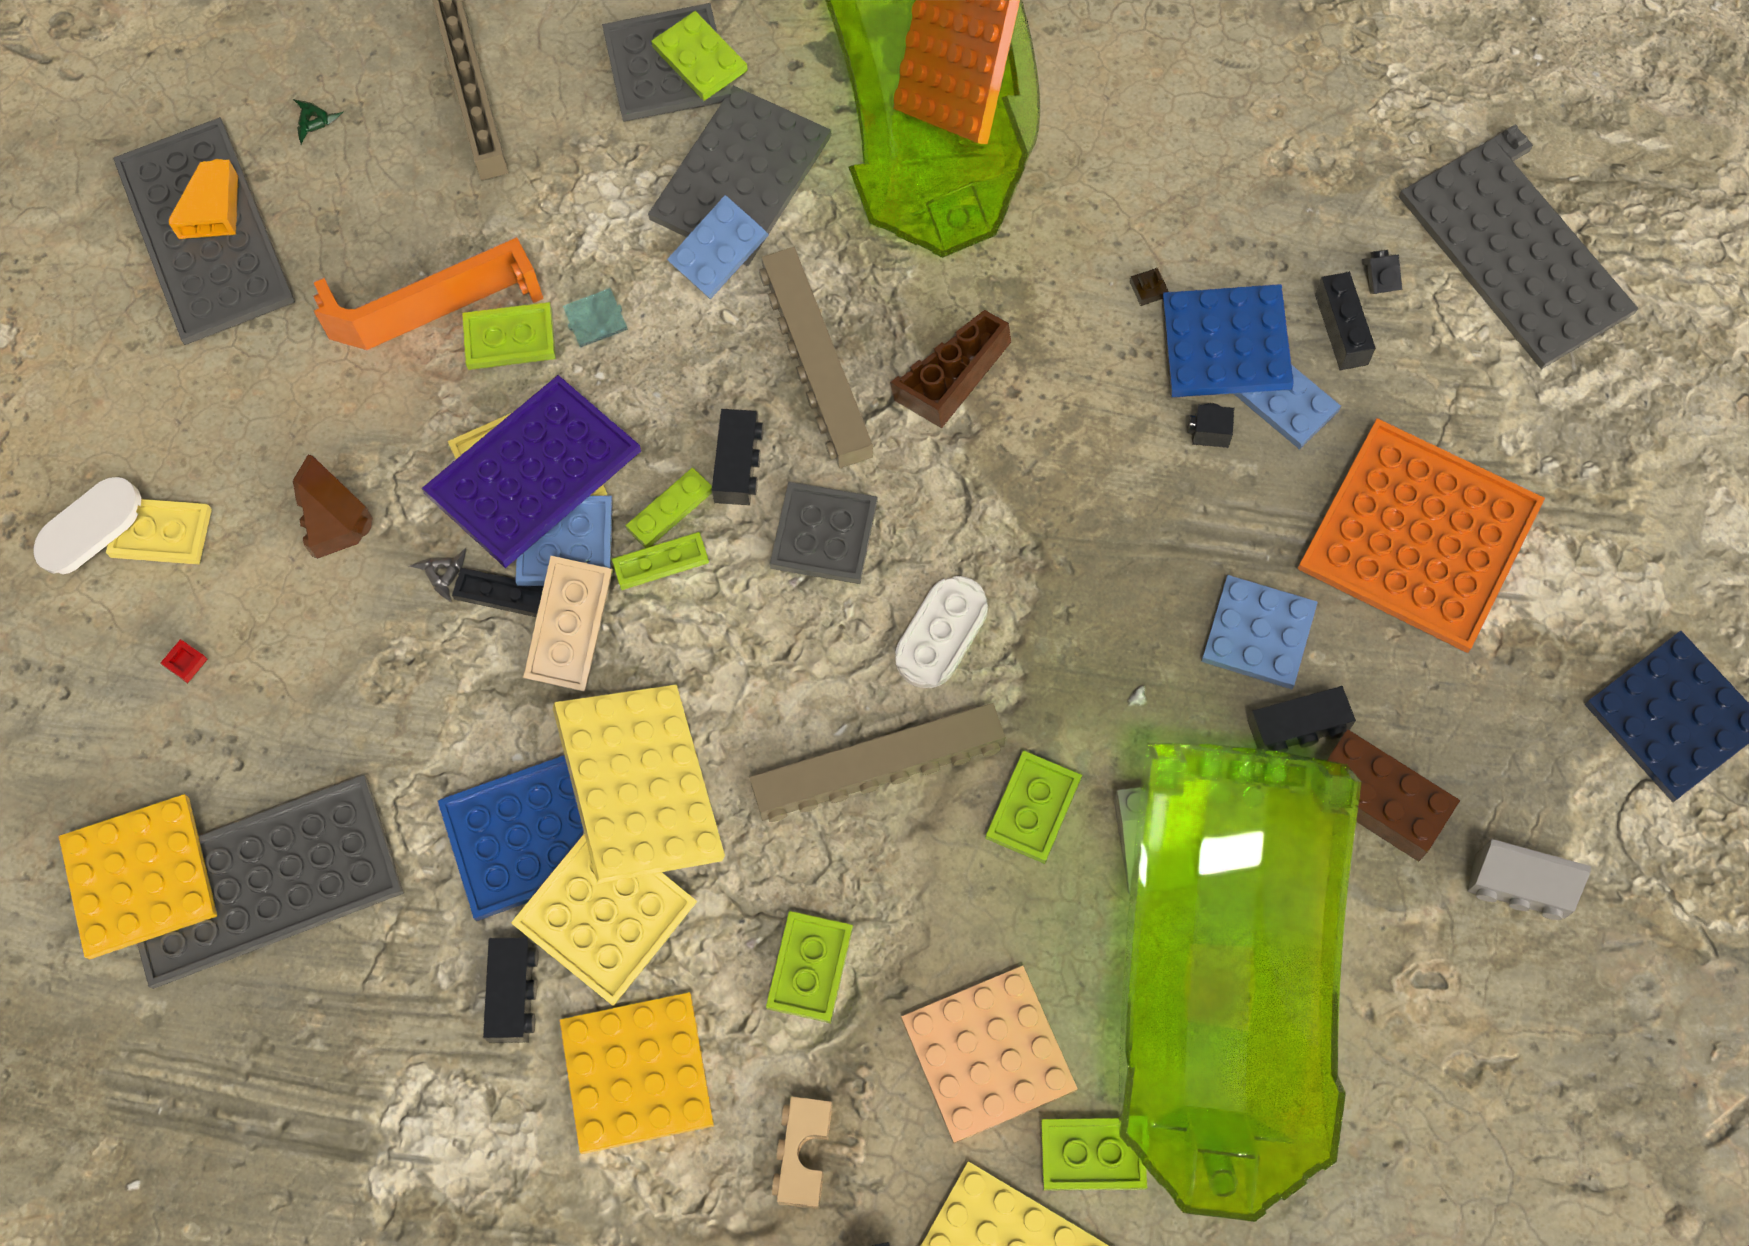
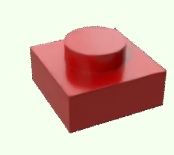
(183, 661)

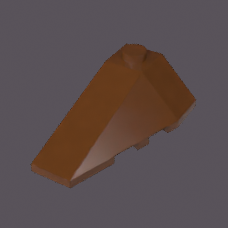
(330, 511)

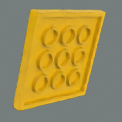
(137, 876)
(636, 1073)

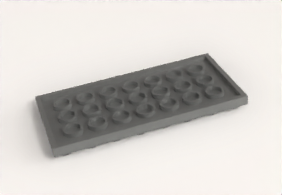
(1518, 253)
(204, 279)
(281, 879)

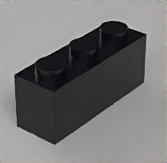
(1345, 321)
(737, 457)
(1302, 720)
(510, 990)

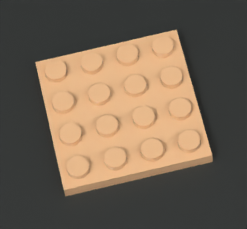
(988, 1054)

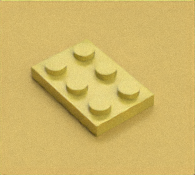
(164, 533)

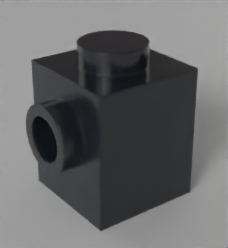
(1212, 425)

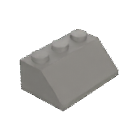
(1528, 879)

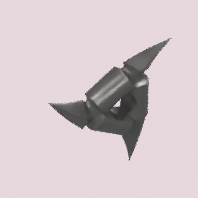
(441, 582)

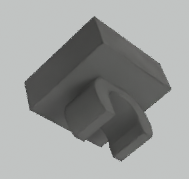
(1514, 142)

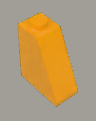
(208, 202)

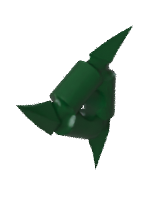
(310, 109)

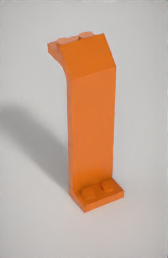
(427, 298)

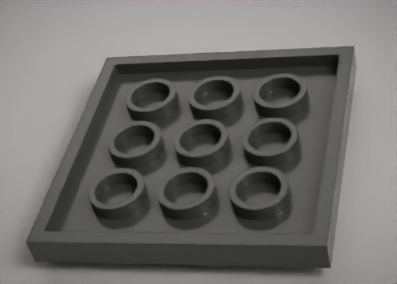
(641, 76)

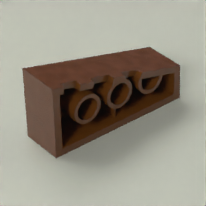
(954, 369)

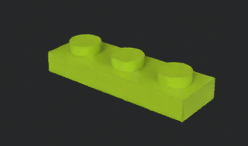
(669, 508)
(660, 561)

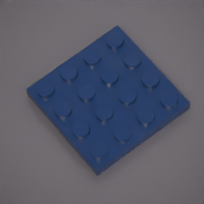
(1675, 715)

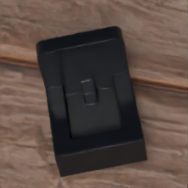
(1383, 272)

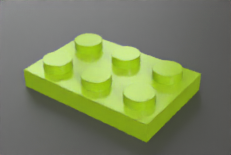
(699, 55)
(508, 336)
(1033, 807)
(809, 967)
(1088, 1156)

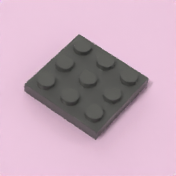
(824, 532)

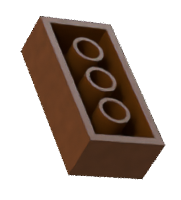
(1394, 798)

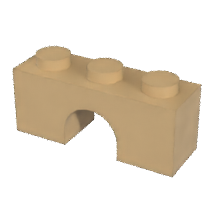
(804, 1121)

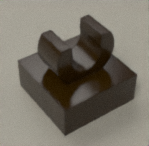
(1148, 286)

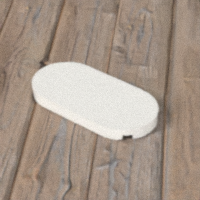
(87, 525)
(941, 632)

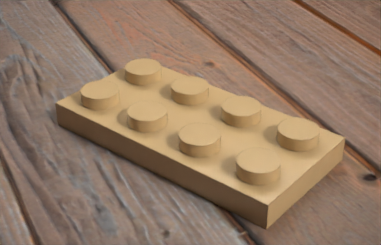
(568, 623)

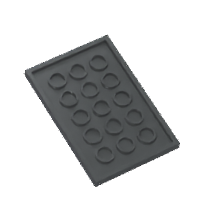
(751, 156)

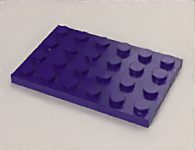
(531, 470)

